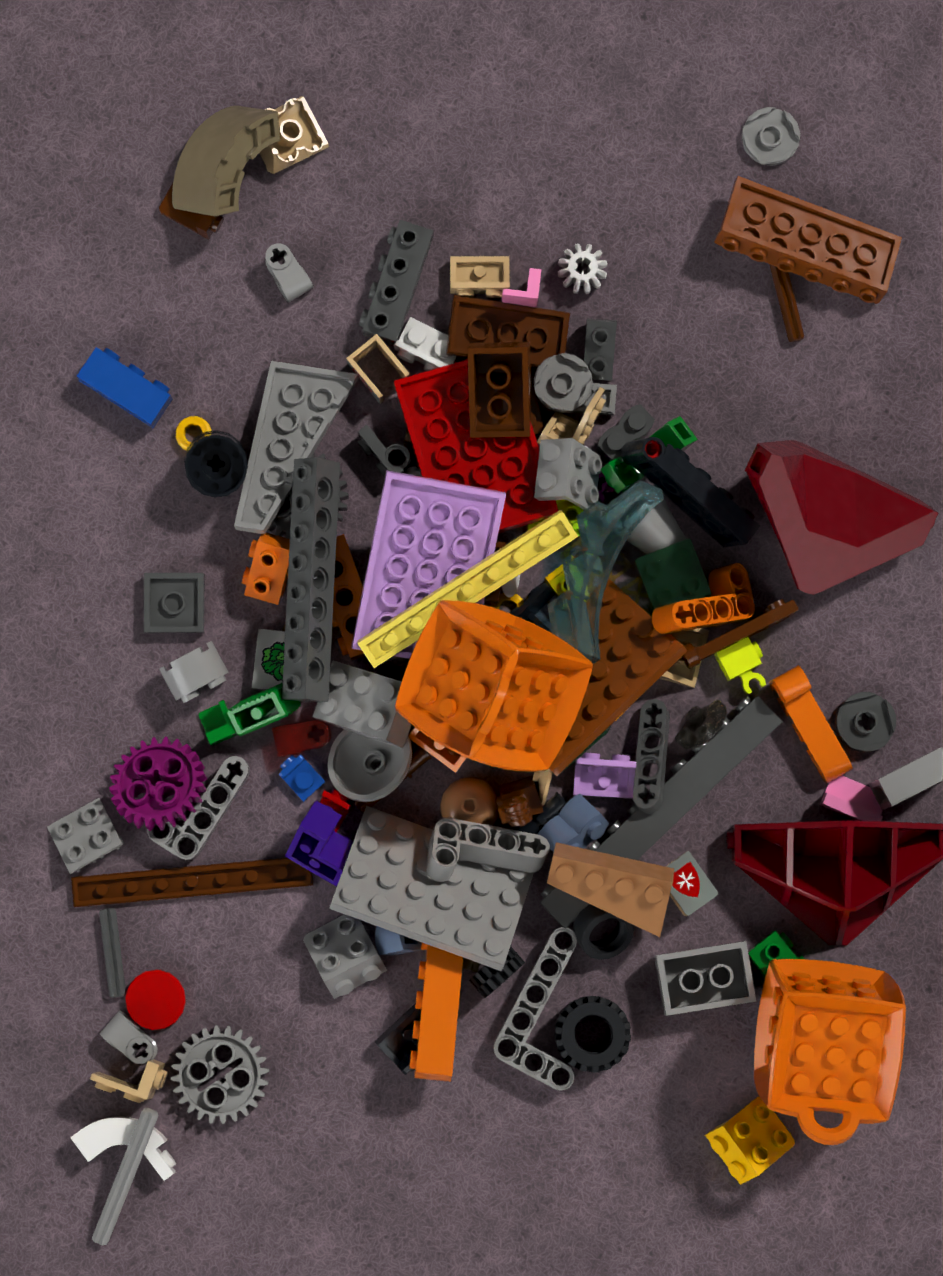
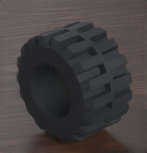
(619, 1037)

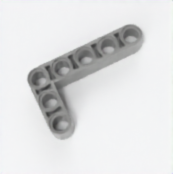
(533, 1010)

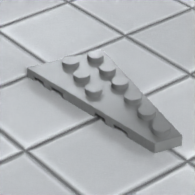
(291, 423)

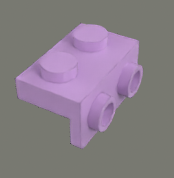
(604, 777)

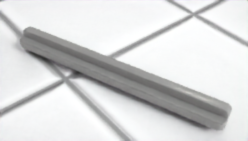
(125, 1176)

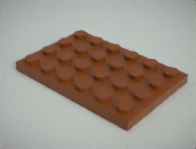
(630, 663)

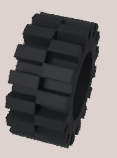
(489, 979)

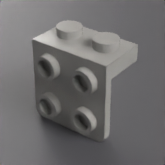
(567, 472)
(344, 955)

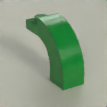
(623, 476)

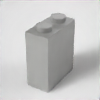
(908, 779)

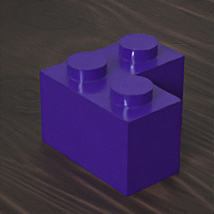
(319, 846)

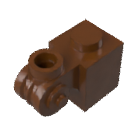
(518, 802)

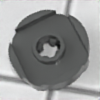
(874, 707)

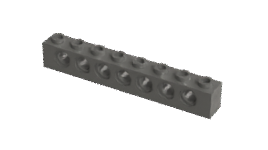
(311, 580)

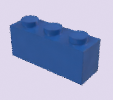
(125, 386)

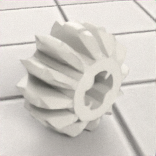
(570, 268)

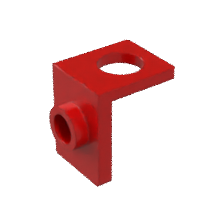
(337, 803)

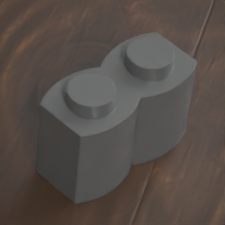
(633, 426)

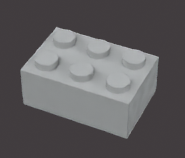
(363, 704)
(705, 978)

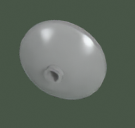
(354, 763)

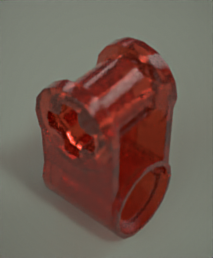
(295, 737)

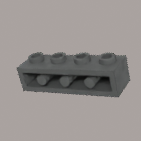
(397, 282)

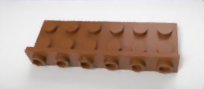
(808, 240)

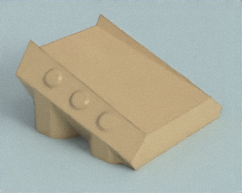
(298, 136)

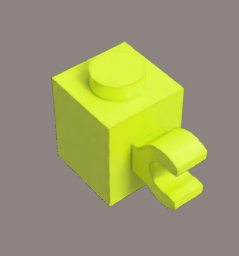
(739, 661)

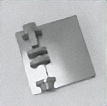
(85, 836)

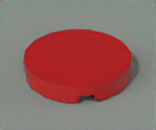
(155, 999)

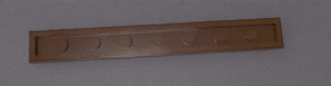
(189, 882)

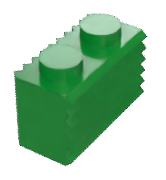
(261, 710)

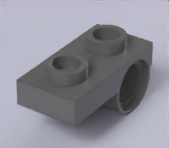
(600, 347)
(371, 444)

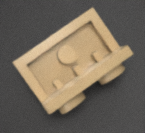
(479, 275)

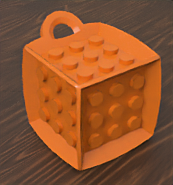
(493, 686)
(829, 1044)

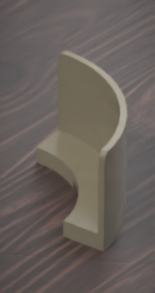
(215, 155)

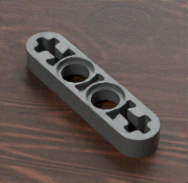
(647, 756)

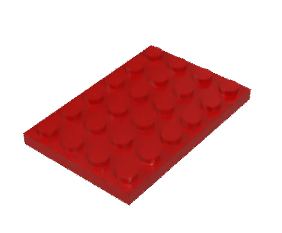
(439, 429)

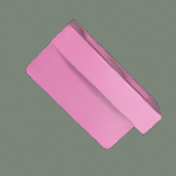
(528, 297)
(851, 800)

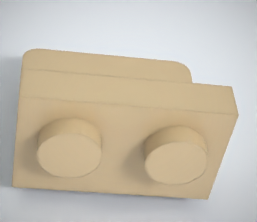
(563, 427)
(152, 1079)

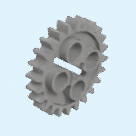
(235, 1097)

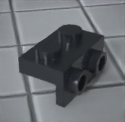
(398, 1041)

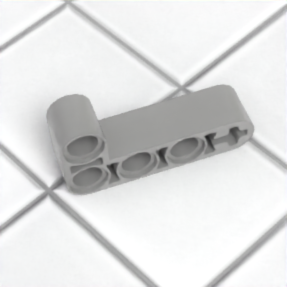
(216, 812)
(524, 853)

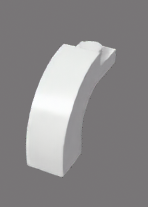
(118, 1131)

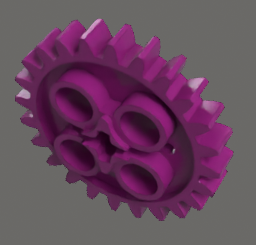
(158, 783)

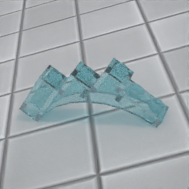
(587, 569)

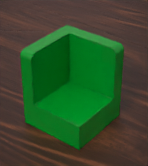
(217, 723)

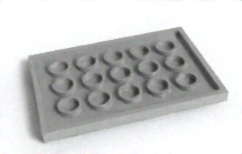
(390, 888)

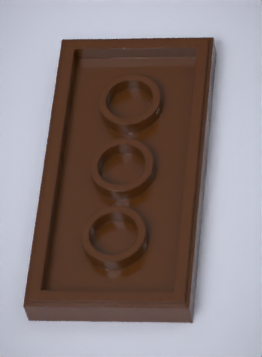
(499, 322)

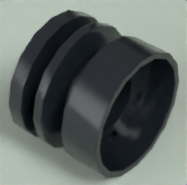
(228, 475)

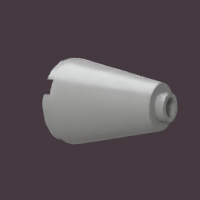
(656, 530)

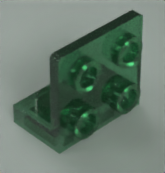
(672, 575)

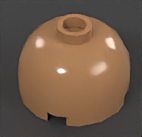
(470, 801)

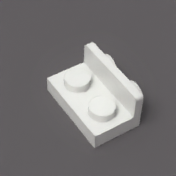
(424, 345)

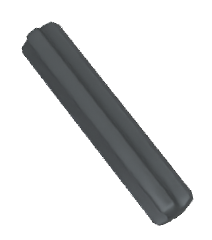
(112, 952)

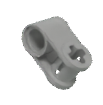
(290, 276)
(125, 1035)

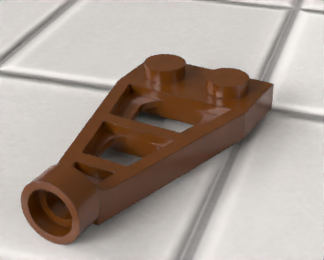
(772, 615)

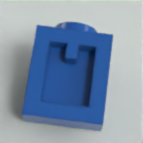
(301, 776)

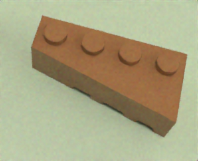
(615, 884)

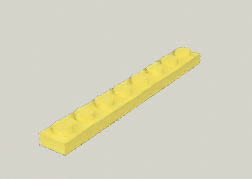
(469, 586)

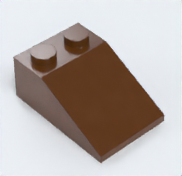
(499, 389)

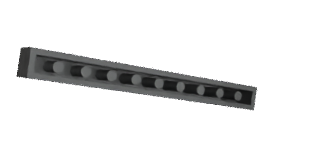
(681, 793)

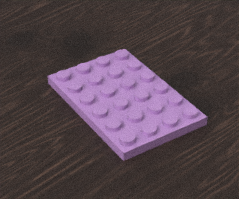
(421, 541)

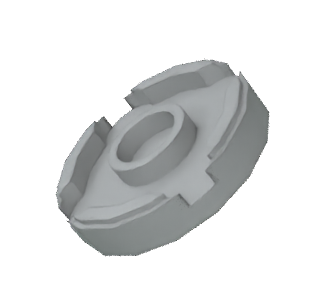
(762, 136)
(563, 383)

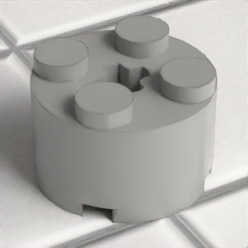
(194, 672)

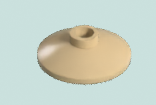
(543, 779)

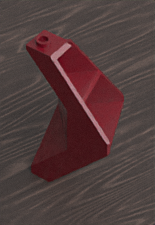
(833, 515)
(836, 872)

